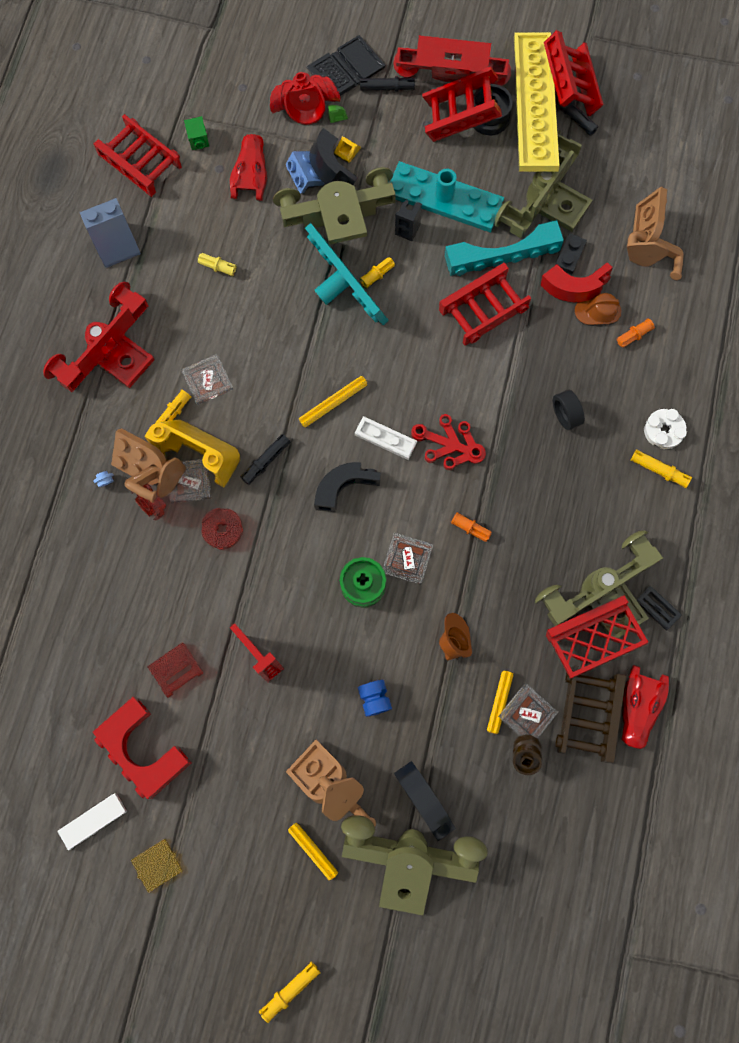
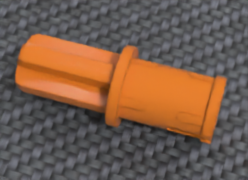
(635, 333)
(471, 527)

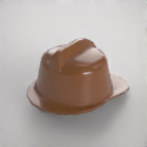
(599, 310)
(456, 638)

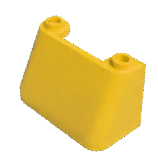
(218, 455)

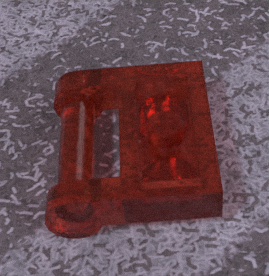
(172, 663)

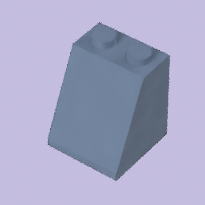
(110, 233)

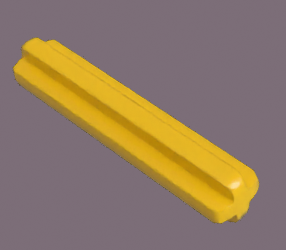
(500, 701)
(313, 851)

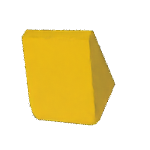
(346, 149)

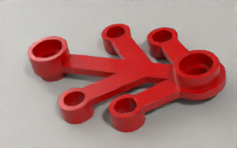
(451, 443)

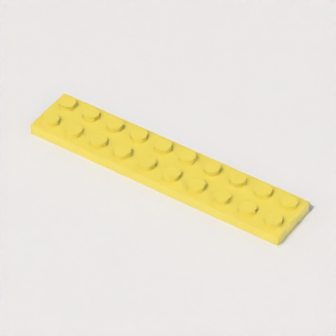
(535, 105)

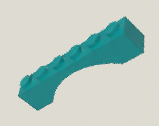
(467, 258)

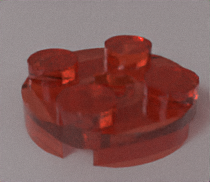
(155, 508)
(210, 527)

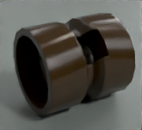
(527, 755)

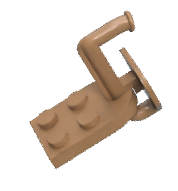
(644, 243)
(145, 465)
(326, 783)

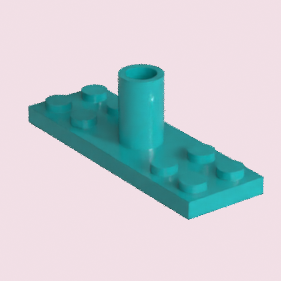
(446, 196)
(341, 279)

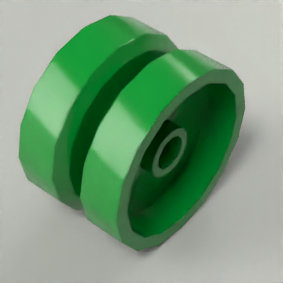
(363, 570)

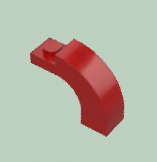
(575, 289)

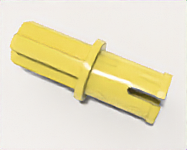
(217, 264)

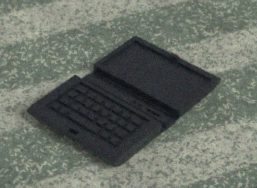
(348, 64)

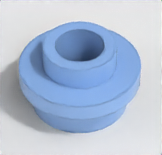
(103, 479)

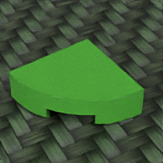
(336, 113)

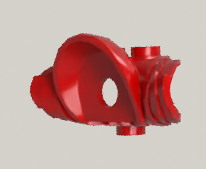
(304, 97)

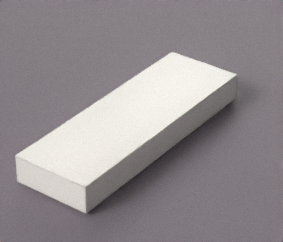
(385, 438)
(92, 821)

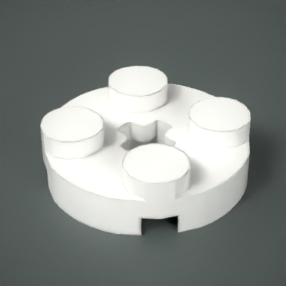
(660, 438)

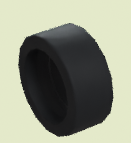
(568, 409)

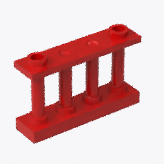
(563, 76)
(469, 118)
(133, 172)
(482, 285)

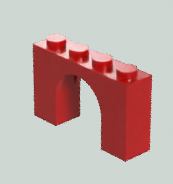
(114, 736)

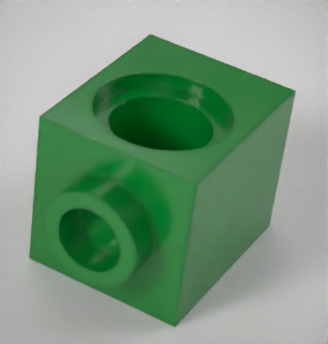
(196, 133)

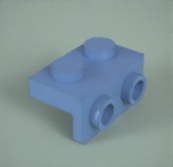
(302, 171)

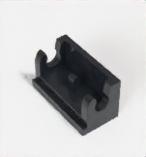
(408, 221)

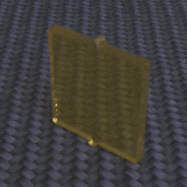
(156, 865)

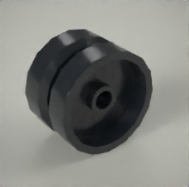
(504, 101)

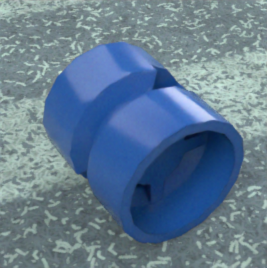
(374, 697)

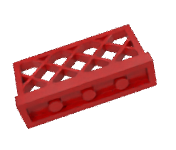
(593, 618)
(267, 666)

